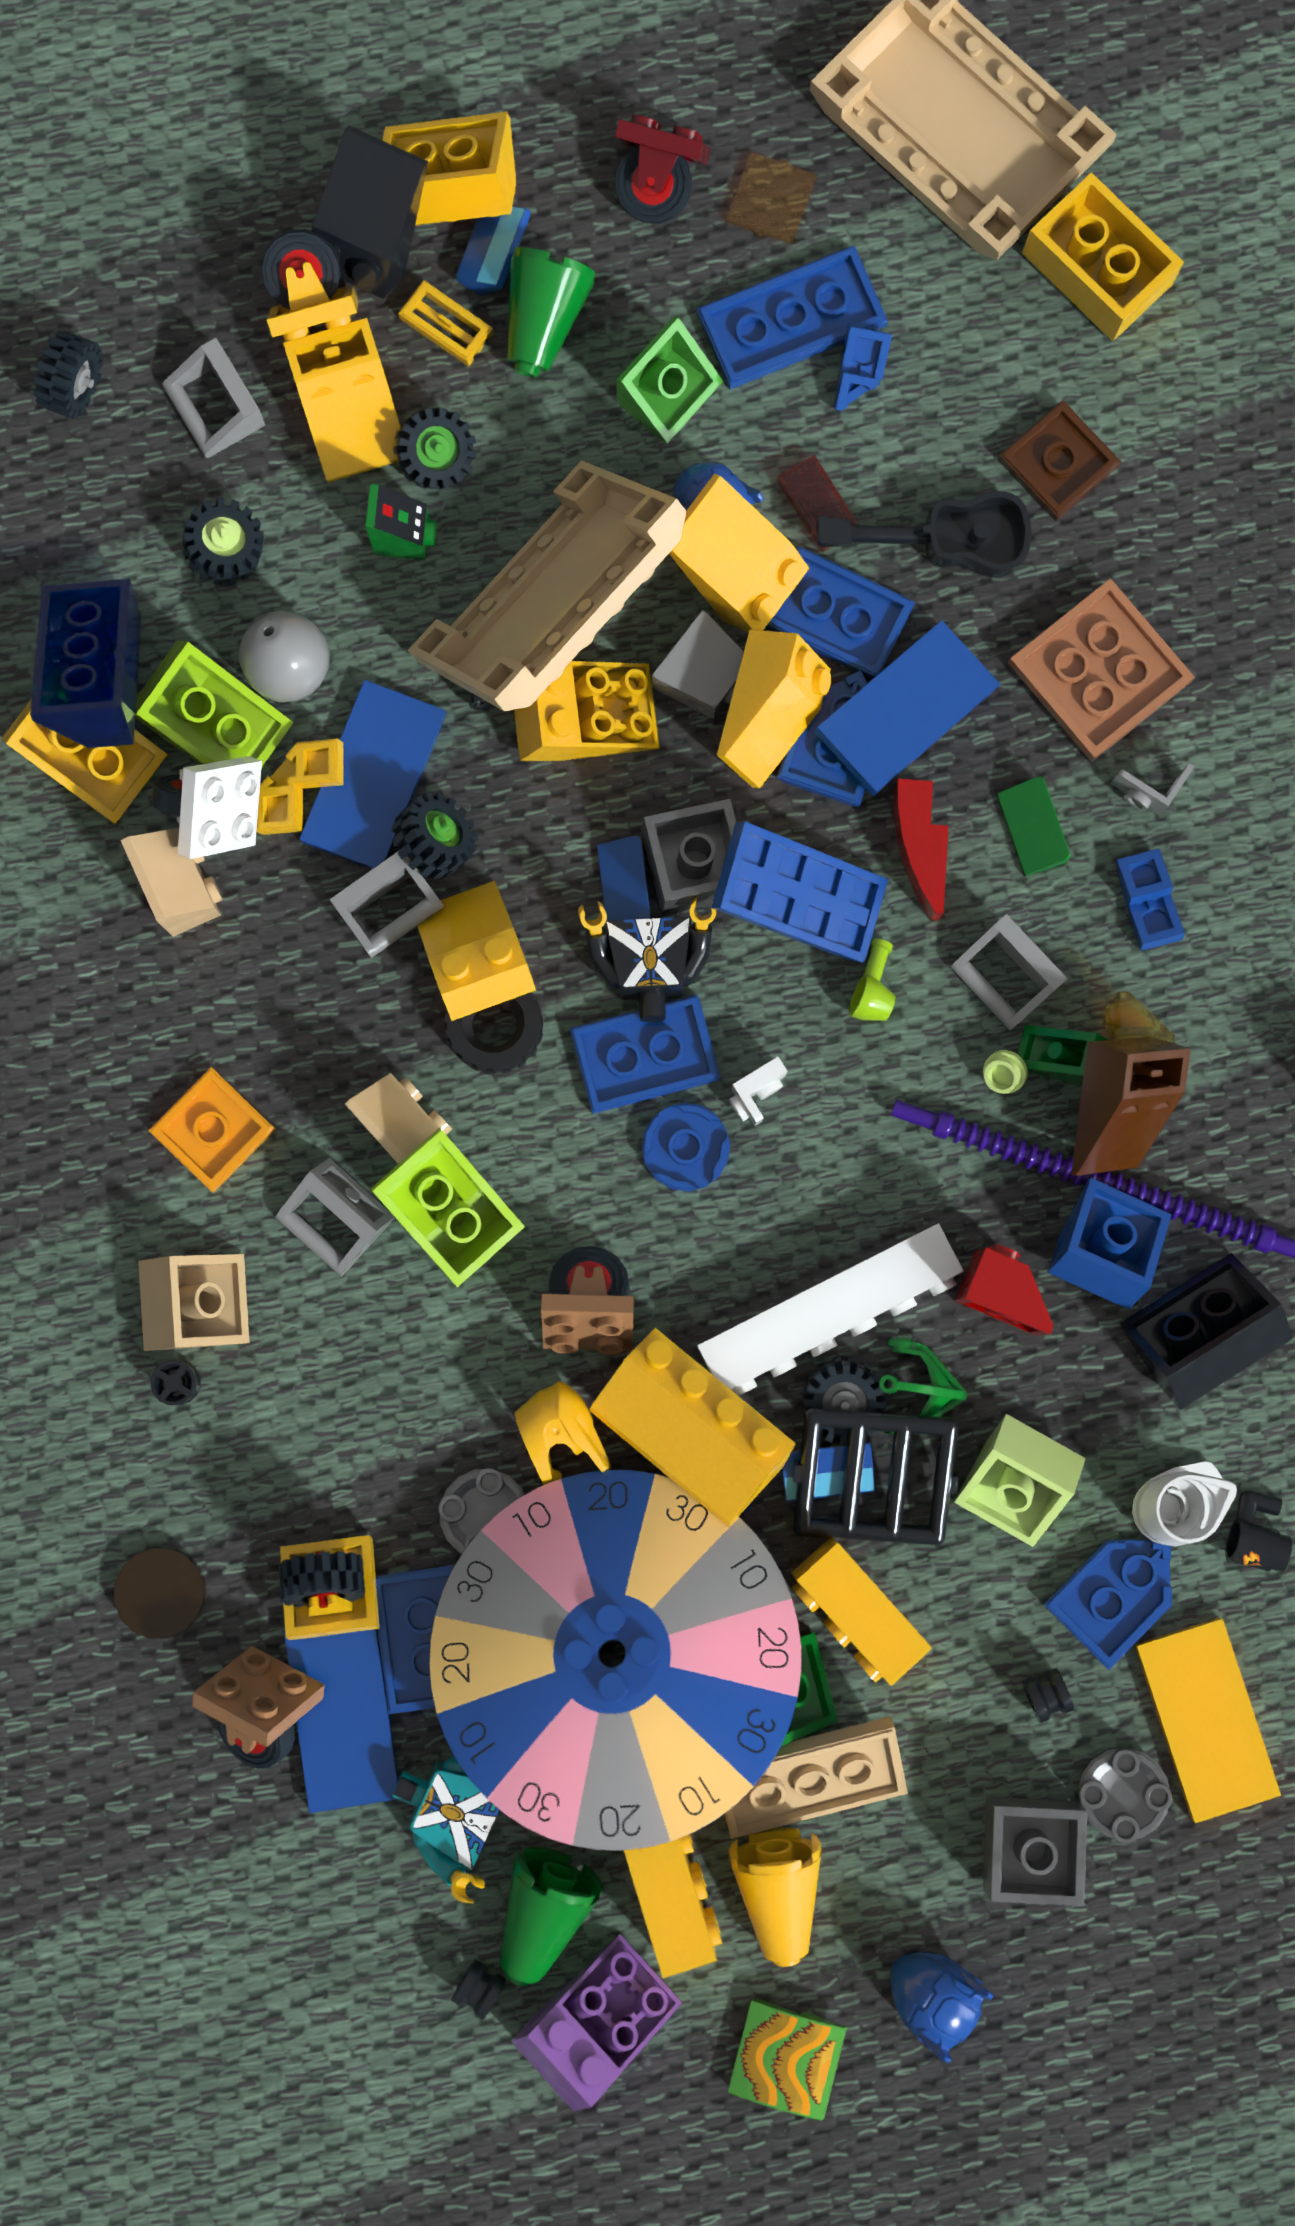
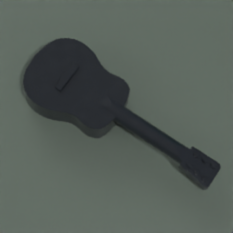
(980, 534)

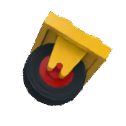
(304, 279)

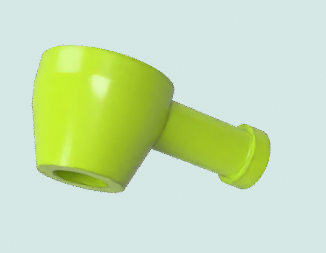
(871, 998)

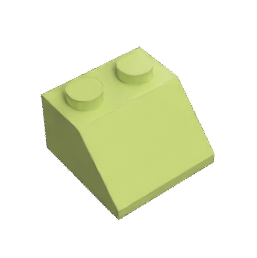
(1020, 1480)

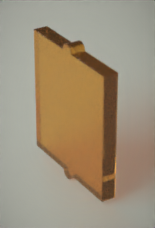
(771, 198)

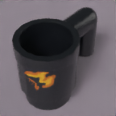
(1253, 1543)

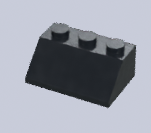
(1207, 1330)

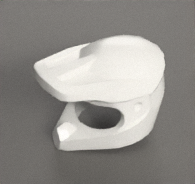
(1202, 1499)

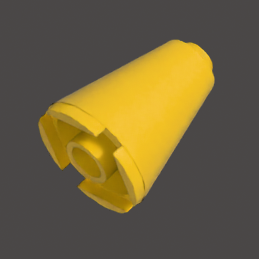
(779, 1888)

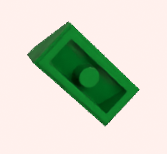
(1034, 826)

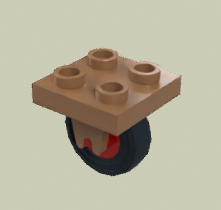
(588, 1304)
(257, 1705)

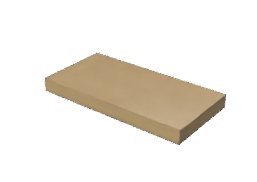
(823, 1778)

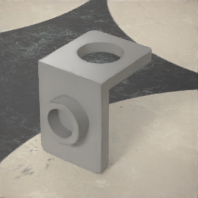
(1143, 796)

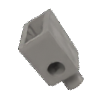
(701, 668)

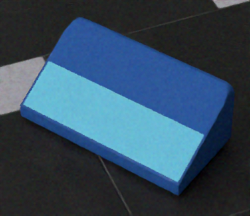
(490, 251)
(829, 1473)

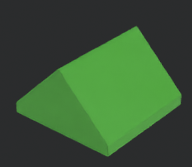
(667, 381)

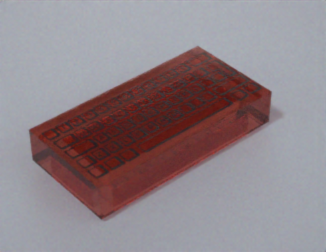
(813, 495)

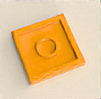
(212, 1129)

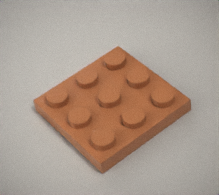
(1101, 670)

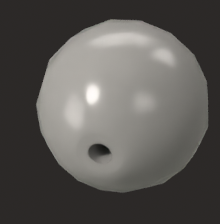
(284, 656)

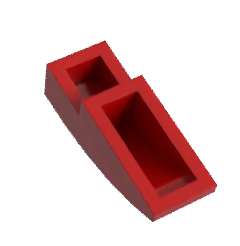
(921, 843)

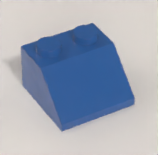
(1110, 1244)

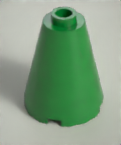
(542, 307)
(544, 1911)

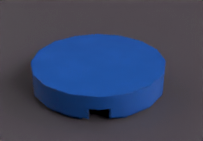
(685, 1162)

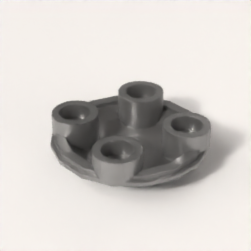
(473, 1503)
(1124, 1794)

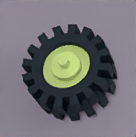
(222, 541)

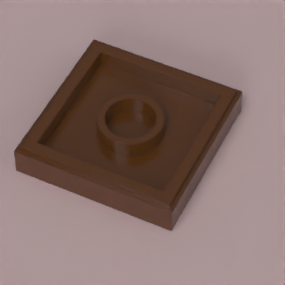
(1059, 460)

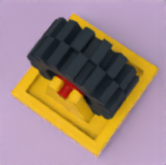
(329, 1587)

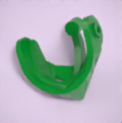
(945, 1389)

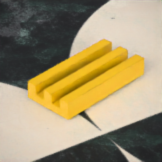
(474, 344)

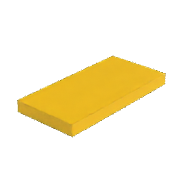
(1207, 1720)

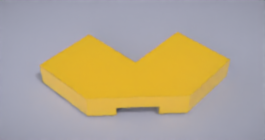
(281, 795)

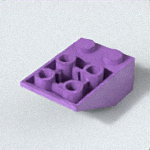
(596, 2024)

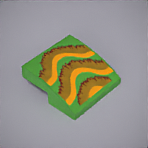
(787, 2059)

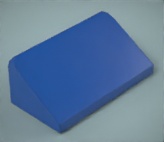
(624, 879)

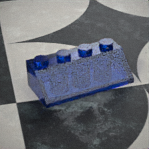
(88, 662)

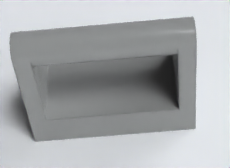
(246, 421)
(375, 885)
(1025, 955)
(348, 1202)

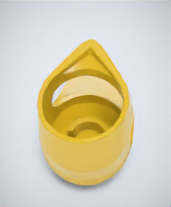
(554, 1418)

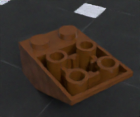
(1126, 1101)

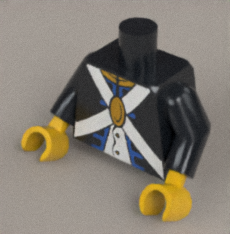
(649, 956)

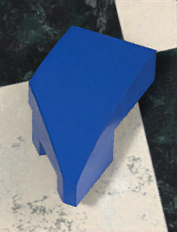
(861, 363)

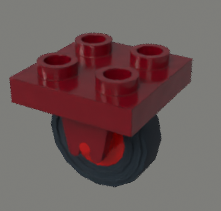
(655, 174)

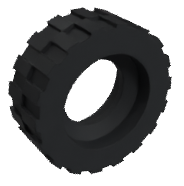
(505, 1056)

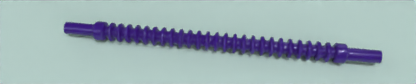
(943, 1125)

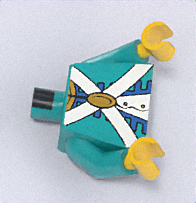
(448, 1822)

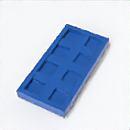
(799, 892)

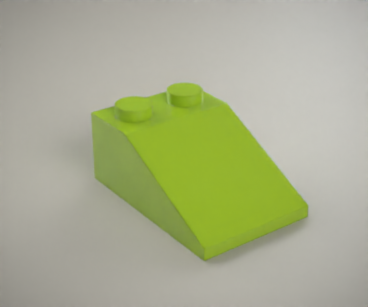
(208, 710)
(447, 1207)

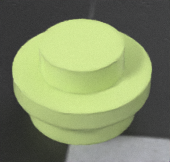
(1005, 1071)

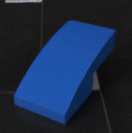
(1149, 899)

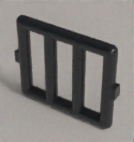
(858, 1423)

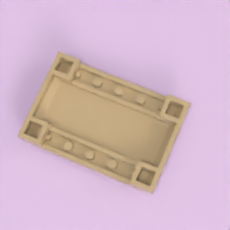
(959, 120)
(556, 589)

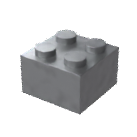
(687, 853)
(1035, 1851)

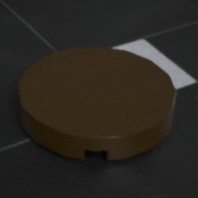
(160, 1592)

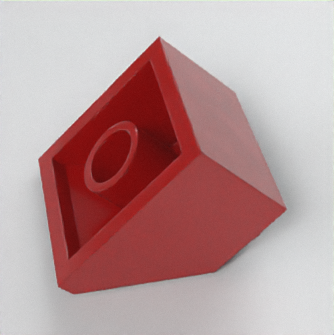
(1004, 1290)

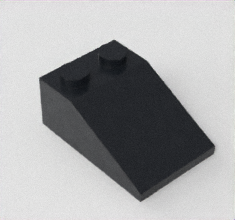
(371, 210)

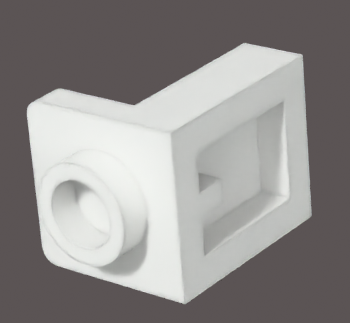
(761, 1082)

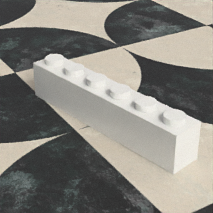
(830, 1309)

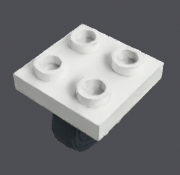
(212, 804)

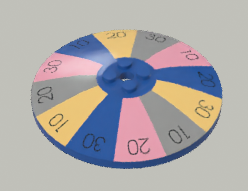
(630, 1747)

